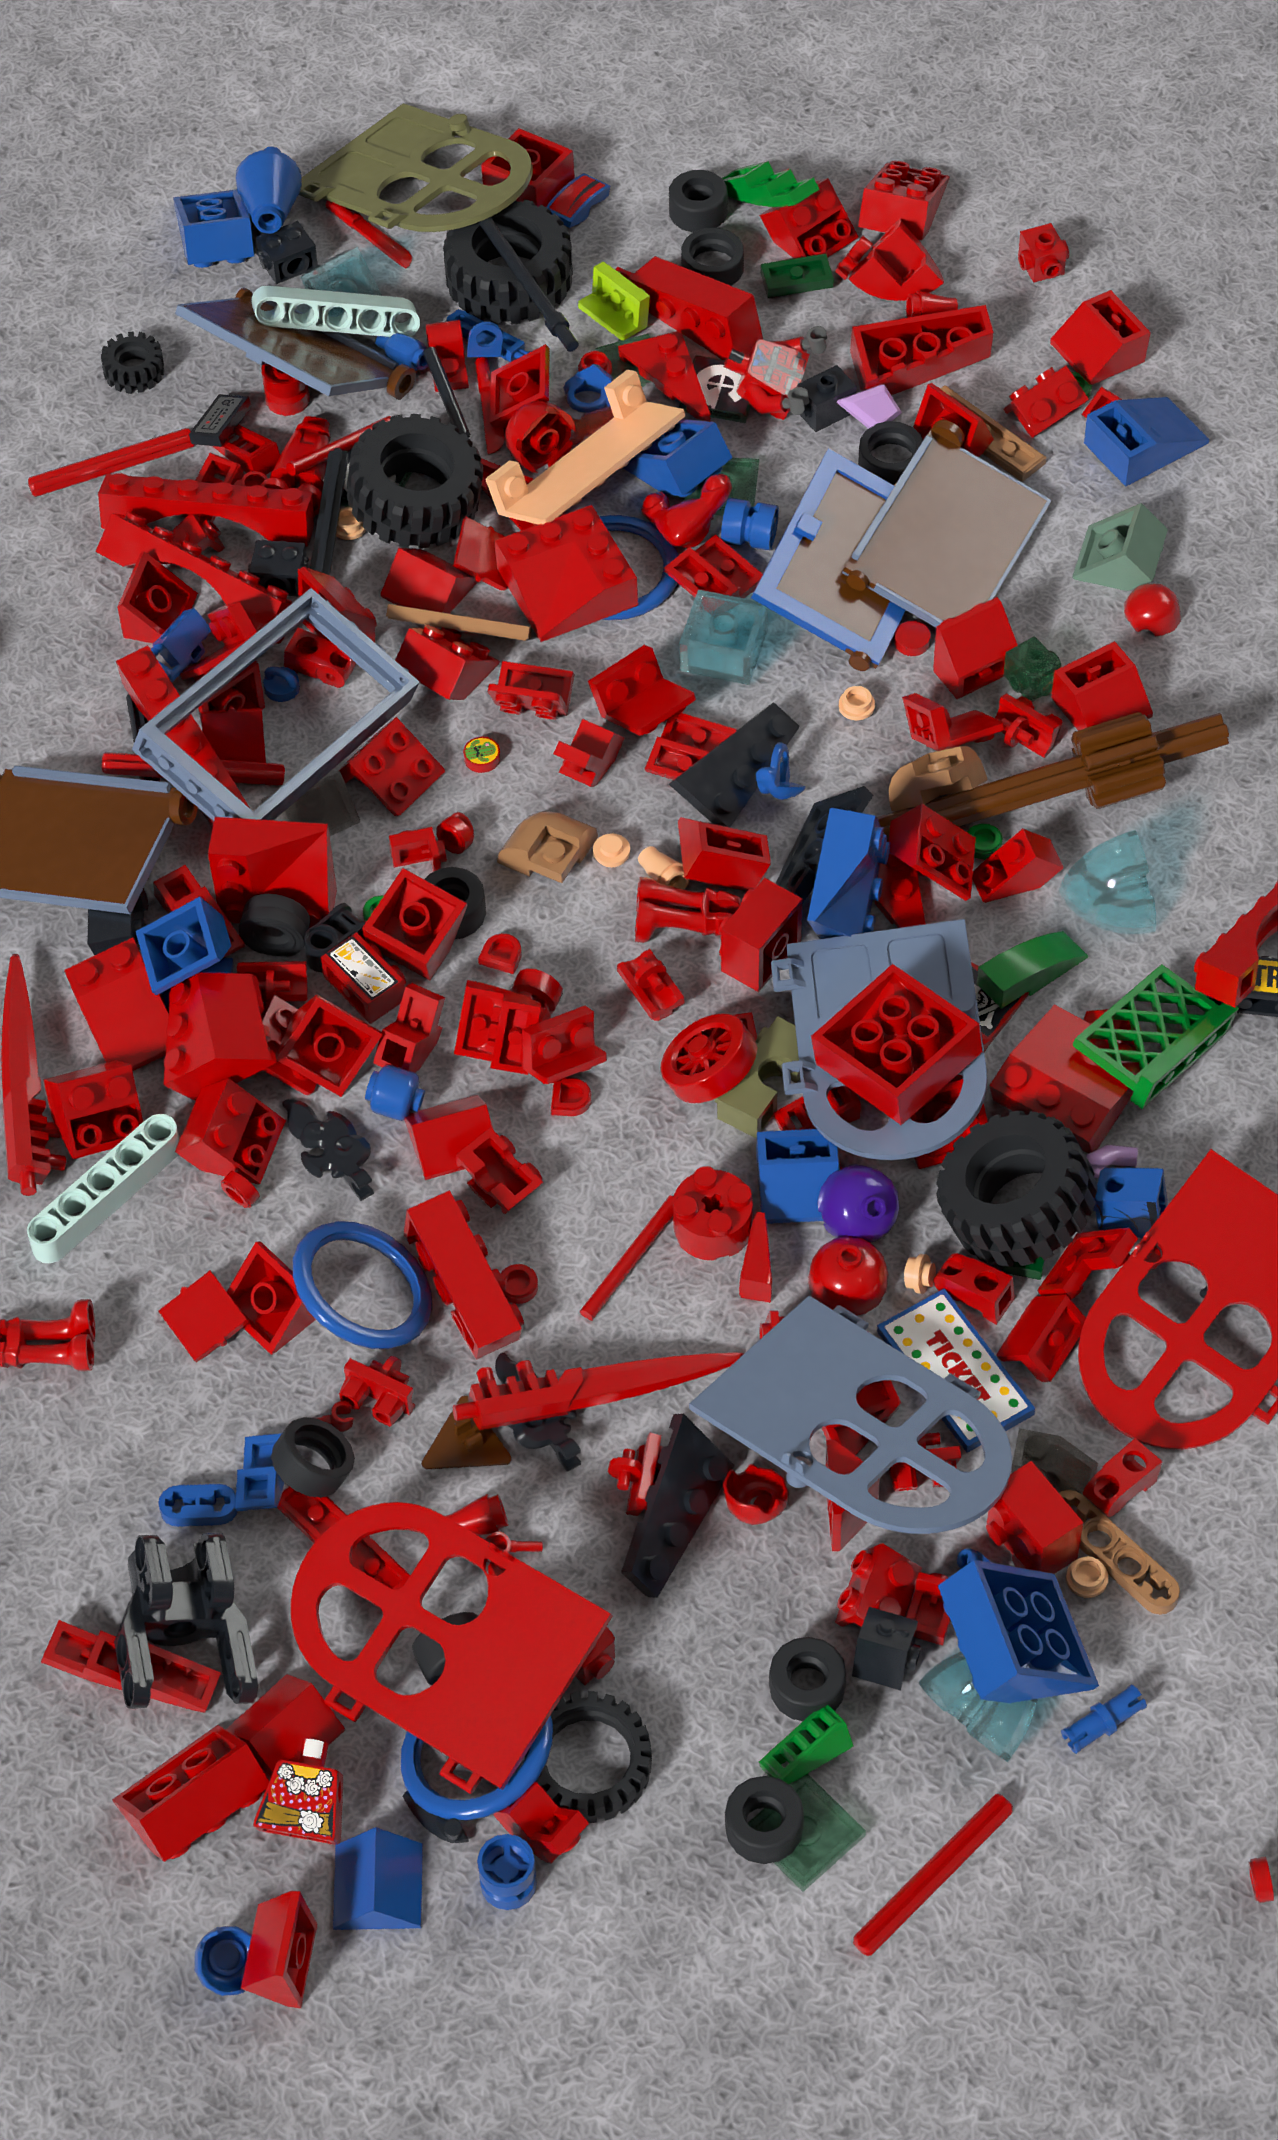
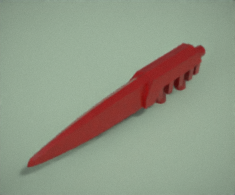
(24, 1123)
(577, 1387)

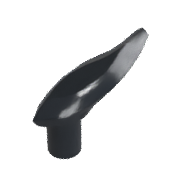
(445, 1829)

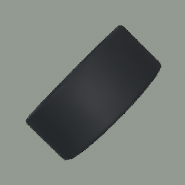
(714, 240)
(887, 433)
(300, 1473)

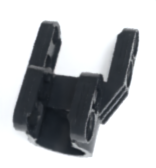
(181, 1609)

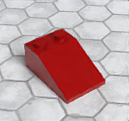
(120, 1005)

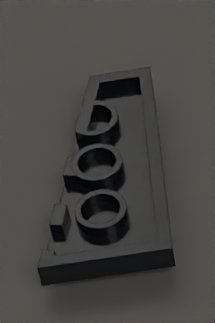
(802, 863)
(676, 1505)

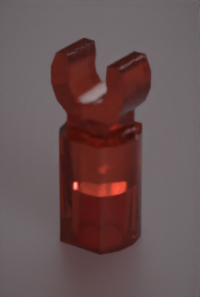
(590, 423)

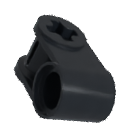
(329, 933)

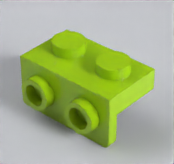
(616, 302)

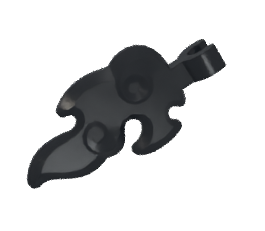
(342, 1146)
(543, 1431)

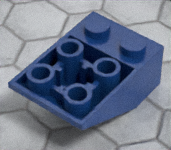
(1140, 436)

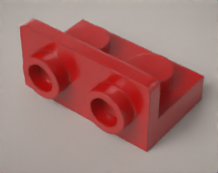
(561, 1046)

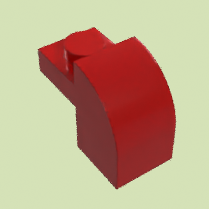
(589, 753)
(414, 1032)
(542, 1823)

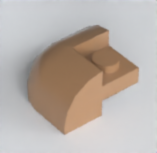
(934, 776)
(547, 845)

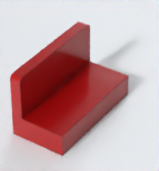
(1044, 1335)

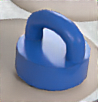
(281, 683)

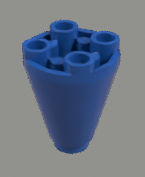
(268, 187)

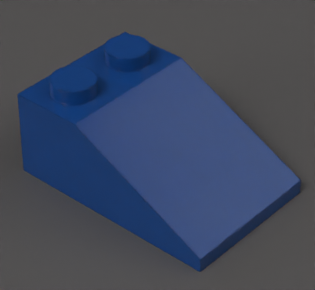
(214, 228)
(682, 458)

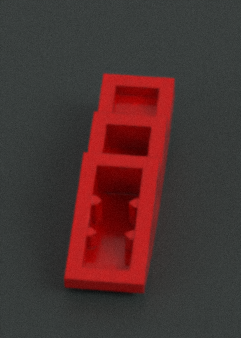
(95, 1659)

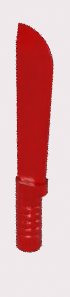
(372, 234)
(493, 435)

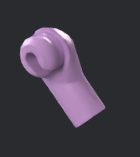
(1112, 1156)

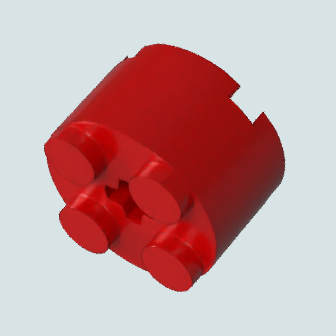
(712, 1214)

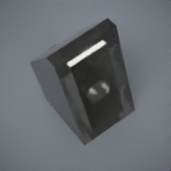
(1056, 1459)

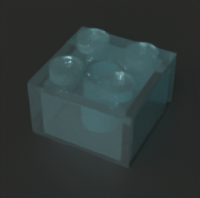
(723, 637)

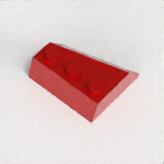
(215, 1032)

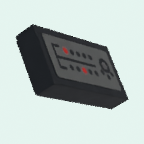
(220, 420)

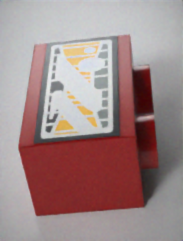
(364, 977)

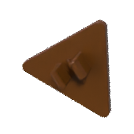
(464, 1445)

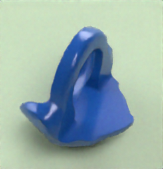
(589, 379)
(776, 777)

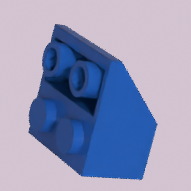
(791, 1173)

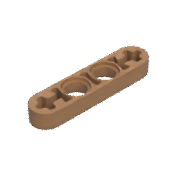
(1120, 1548)

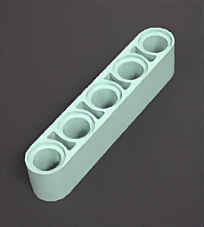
(323, 301)
(97, 1205)

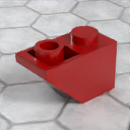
(1017, 867)

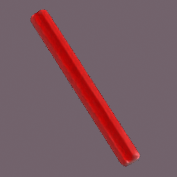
(110, 462)
(238, 770)
(932, 1875)

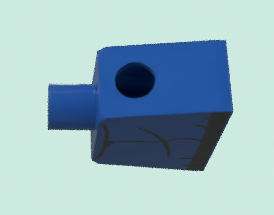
(1130, 1198)

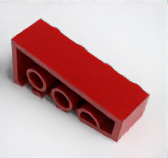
(700, 307)
(919, 347)
(463, 1273)

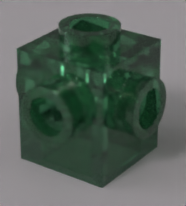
(1031, 669)

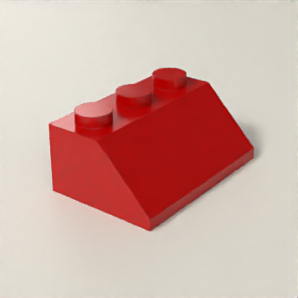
(193, 1793)

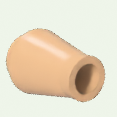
(662, 868)

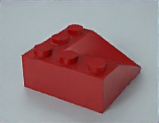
(566, 573)
(272, 858)
(897, 1044)

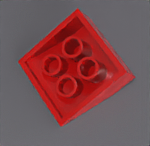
(1061, 1082)

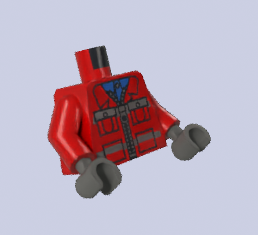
(773, 372)

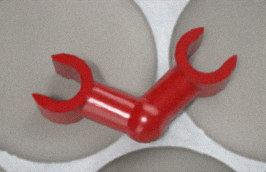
(851, 260)

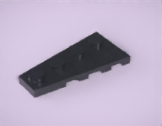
(726, 776)

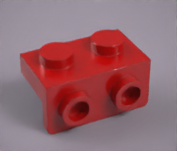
(1048, 401)
(878, 1581)

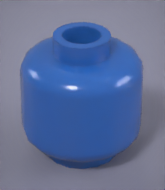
(394, 1092)

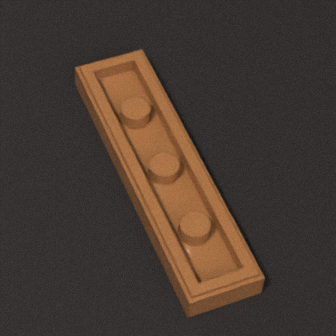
(1006, 449)
(458, 622)

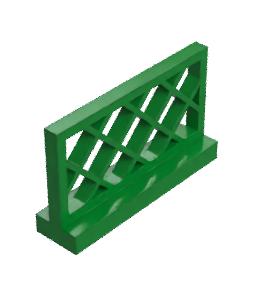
(1174, 1058)

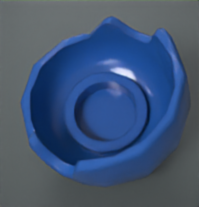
(222, 1959)

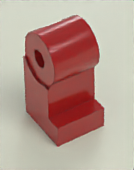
(318, 658)
(976, 1285)
(1123, 1478)

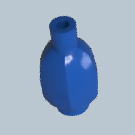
(404, 350)

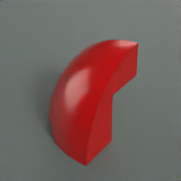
(897, 266)

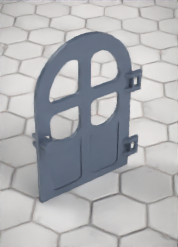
(833, 972)
(809, 1378)

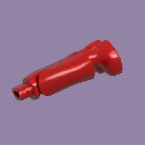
(308, 436)

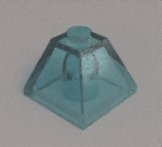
(343, 273)

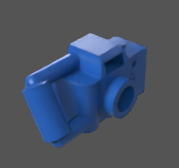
(180, 641)

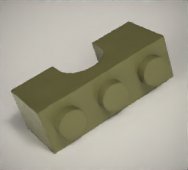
(751, 1102)

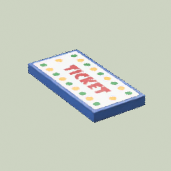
(947, 1343)

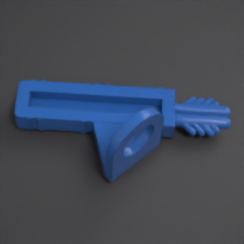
(487, 338)

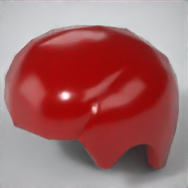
(1153, 609)
(753, 1482)

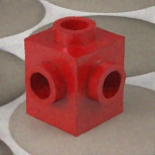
(1042, 252)

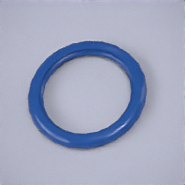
(667, 551)
(337, 1323)
(476, 1807)

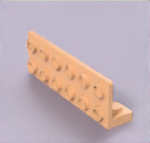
(591, 462)

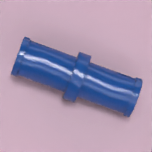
(1103, 1718)

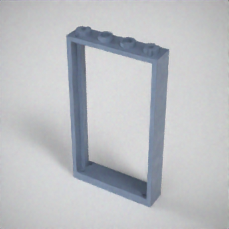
(207, 791)

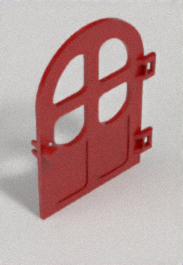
(1230, 1233)
(498, 1669)

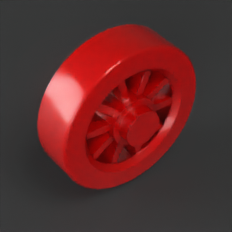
(708, 1058)

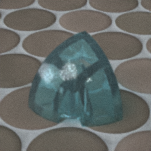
(1112, 887)
(992, 1723)

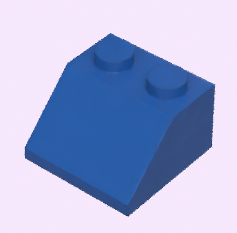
(182, 944)

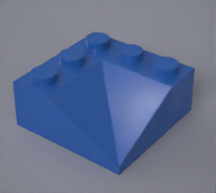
(848, 875)
(1016, 1633)

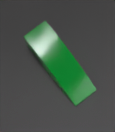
(1028, 967)

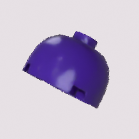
(859, 1203)

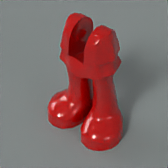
(650, 916)
(77, 1327)

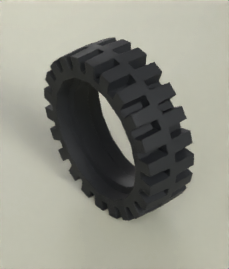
(637, 1737)

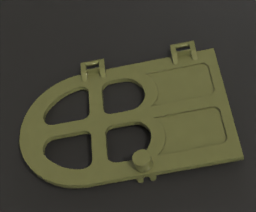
(396, 150)

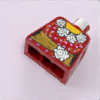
(304, 1798)

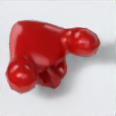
(689, 520)

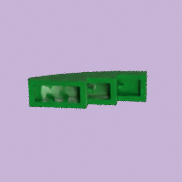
(763, 187)

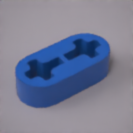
(198, 1505)

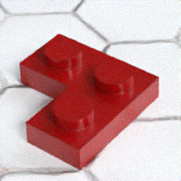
(1086, 1253)

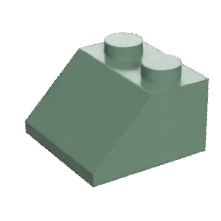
(1122, 550)

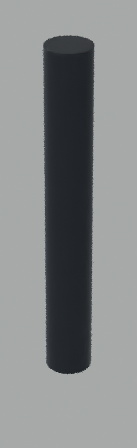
(445, 390)

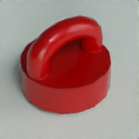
(456, 833)

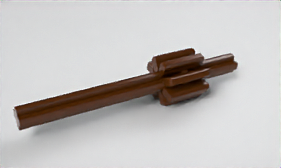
(1108, 760)

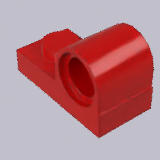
(449, 344)

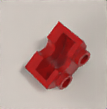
(496, 1173)

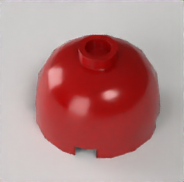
(539, 434)
(848, 1275)

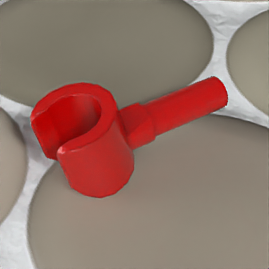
(341, 1424)
(503, 1542)

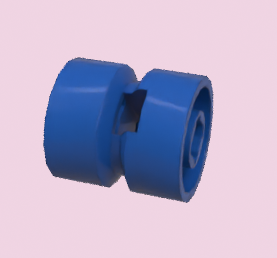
(749, 523)
(507, 1871)

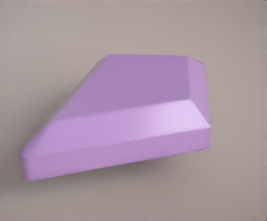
(871, 406)

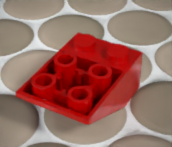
(904, 195)

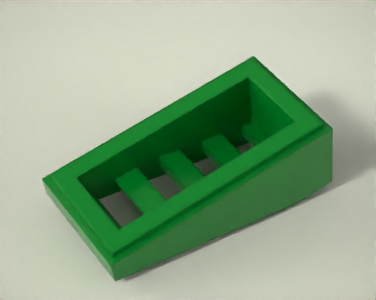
(816, 1741)

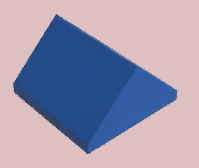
(378, 1882)

